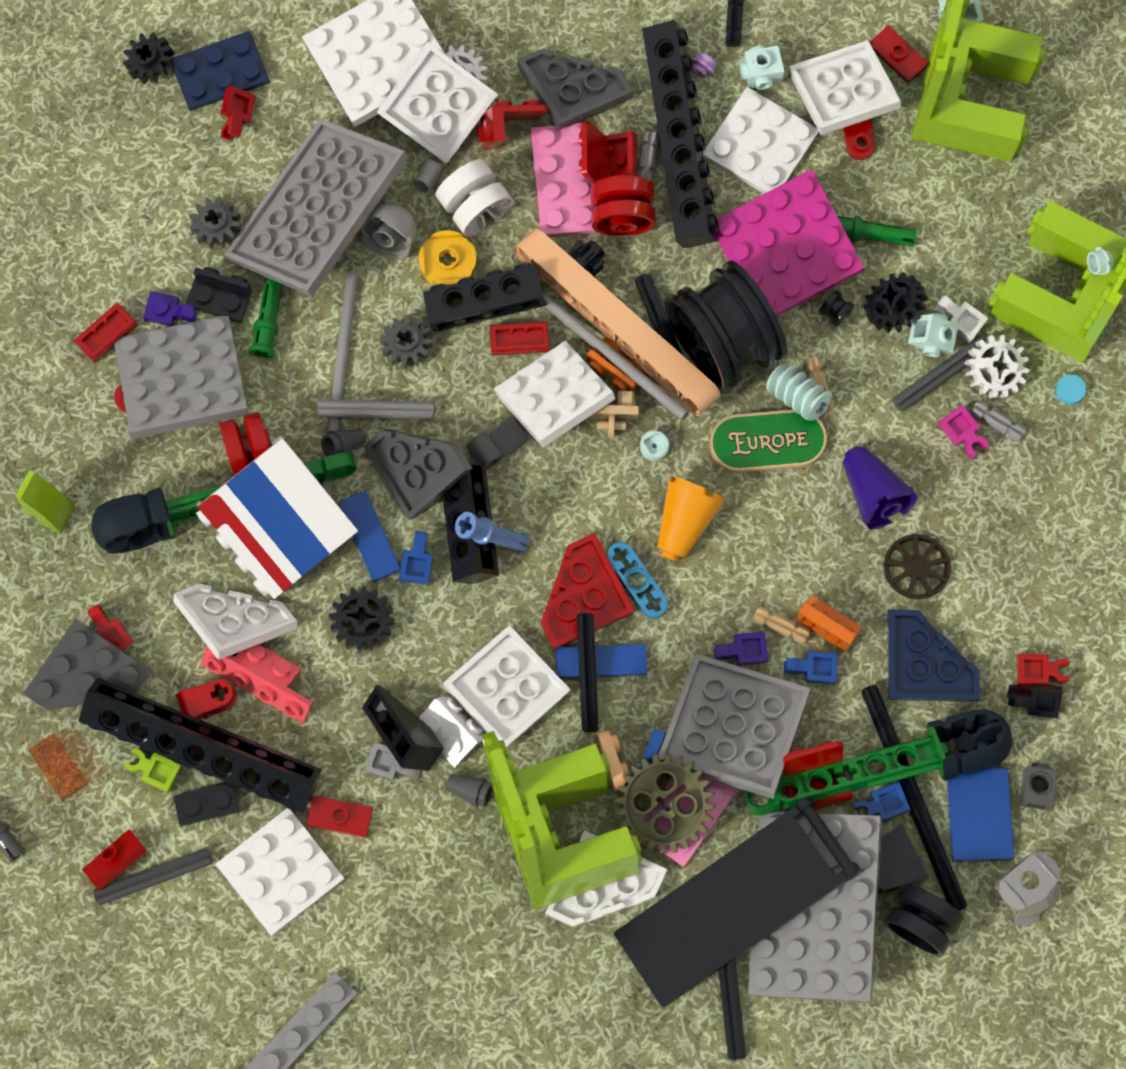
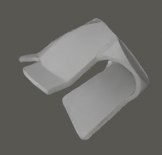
(1030, 902)

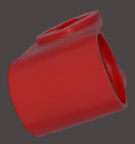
(203, 700)

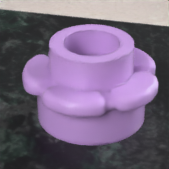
(703, 64)

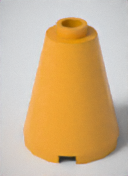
(685, 517)

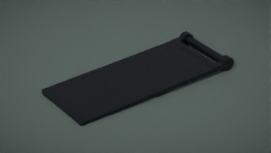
(733, 904)

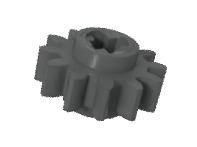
(215, 233)
(408, 352)

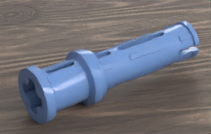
(484, 531)

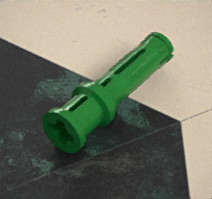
(857, 228)
(266, 326)

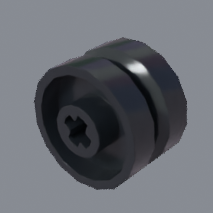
(923, 919)

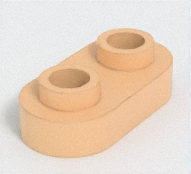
(610, 745)

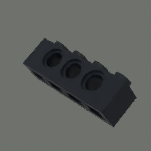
(499, 304)
(468, 559)

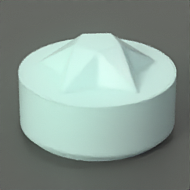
(654, 445)

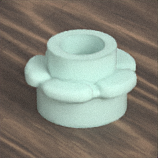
(1099, 261)

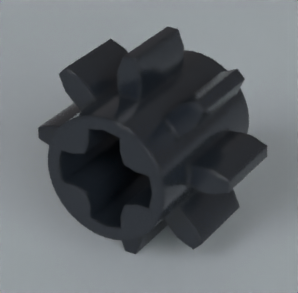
(588, 256)

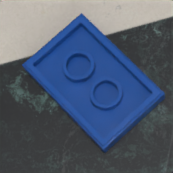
(980, 816)

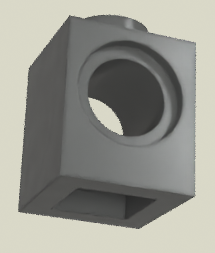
(1033, 799)

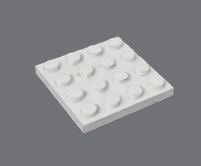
(369, 52)

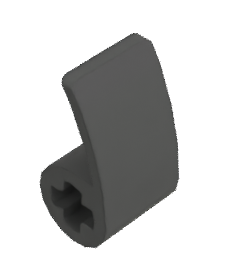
(498, 443)

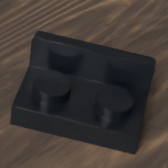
(219, 294)

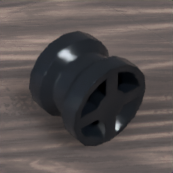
(836, 308)

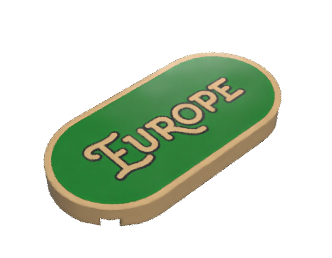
(767, 441)

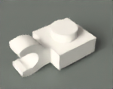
(966, 316)

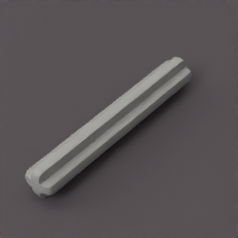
(375, 409)

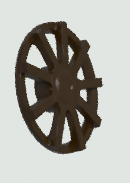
(917, 566)

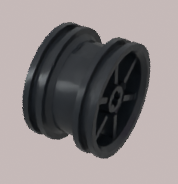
(726, 326)

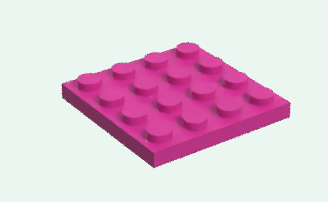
(790, 243)

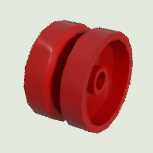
(623, 205)
(246, 447)

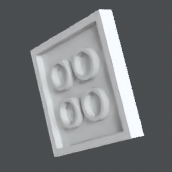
(844, 87)
(437, 102)
(760, 142)
(554, 393)
(506, 687)
(280, 871)

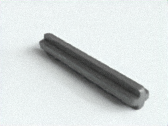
(935, 377)
(153, 876)

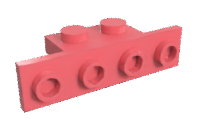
(264, 676)

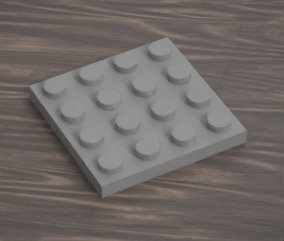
(180, 377)
(735, 724)

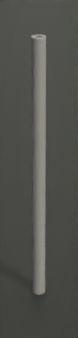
(342, 353)
(617, 359)

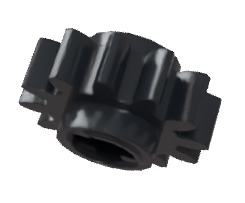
(148, 58)

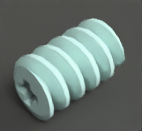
(798, 392)

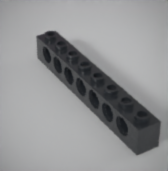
(658, 42)
(216, 744)

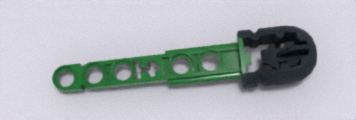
(140, 520)
(981, 743)

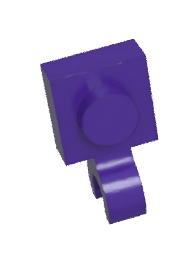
(165, 309)
(747, 648)

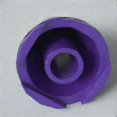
(876, 488)

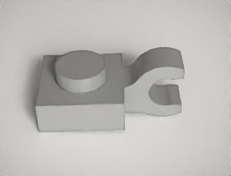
(383, 764)

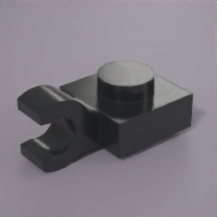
(1040, 700)

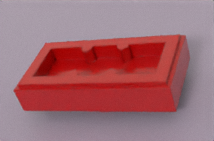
(898, 54)
(104, 332)
(519, 338)
(339, 816)
(114, 860)

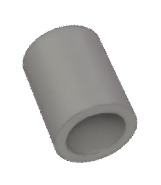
(428, 176)

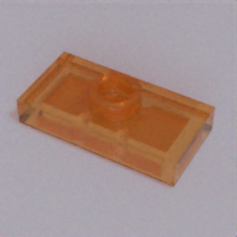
(58, 767)

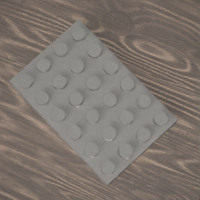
(316, 207)
(832, 943)

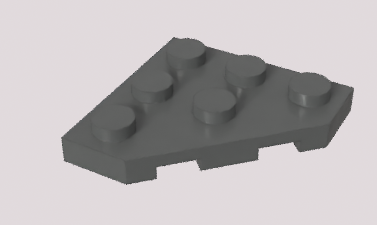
(573, 86)
(416, 467)
(76, 665)

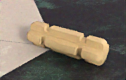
(813, 367)
(781, 625)

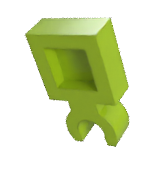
(157, 771)

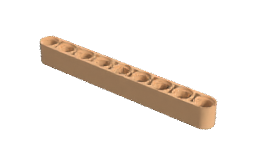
(618, 323)

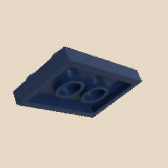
(213, 68)

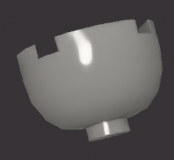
(387, 225)

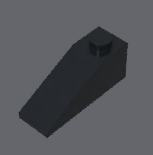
(402, 731)

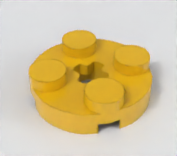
(453, 244)

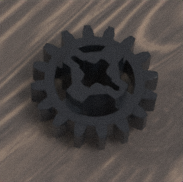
(895, 302)
(373, 620)

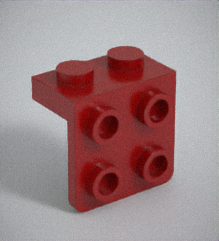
(493, 127)
(606, 155)
(804, 760)

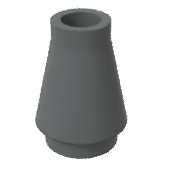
(342, 441)
(471, 789)

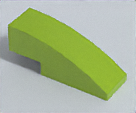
(44, 502)

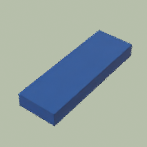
(370, 536)
(610, 661)

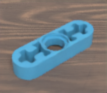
(642, 603)

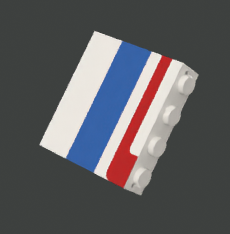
(276, 519)

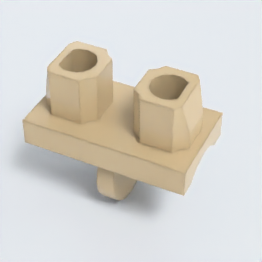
(624, 410)

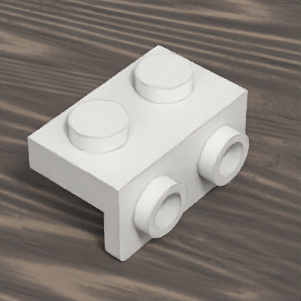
(453, 728)

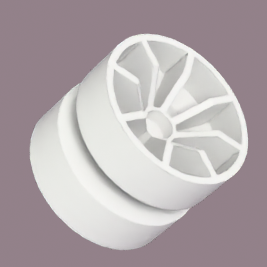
(470, 194)

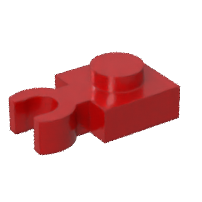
(1038, 670)

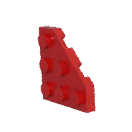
(583, 586)

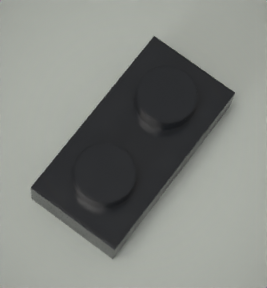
(206, 804)

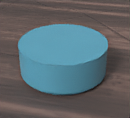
(1070, 389)

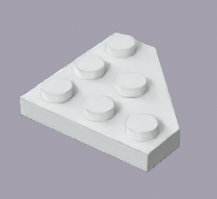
(233, 619)
(610, 897)

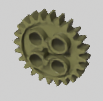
(648, 782)

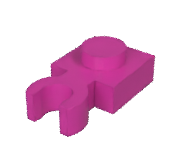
(960, 428)

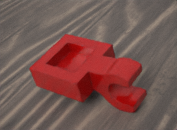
(238, 108)
(112, 630)

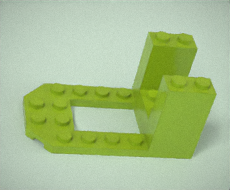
(979, 48)
(1062, 324)
(525, 804)

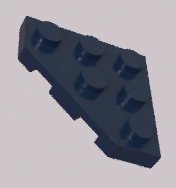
(925, 663)

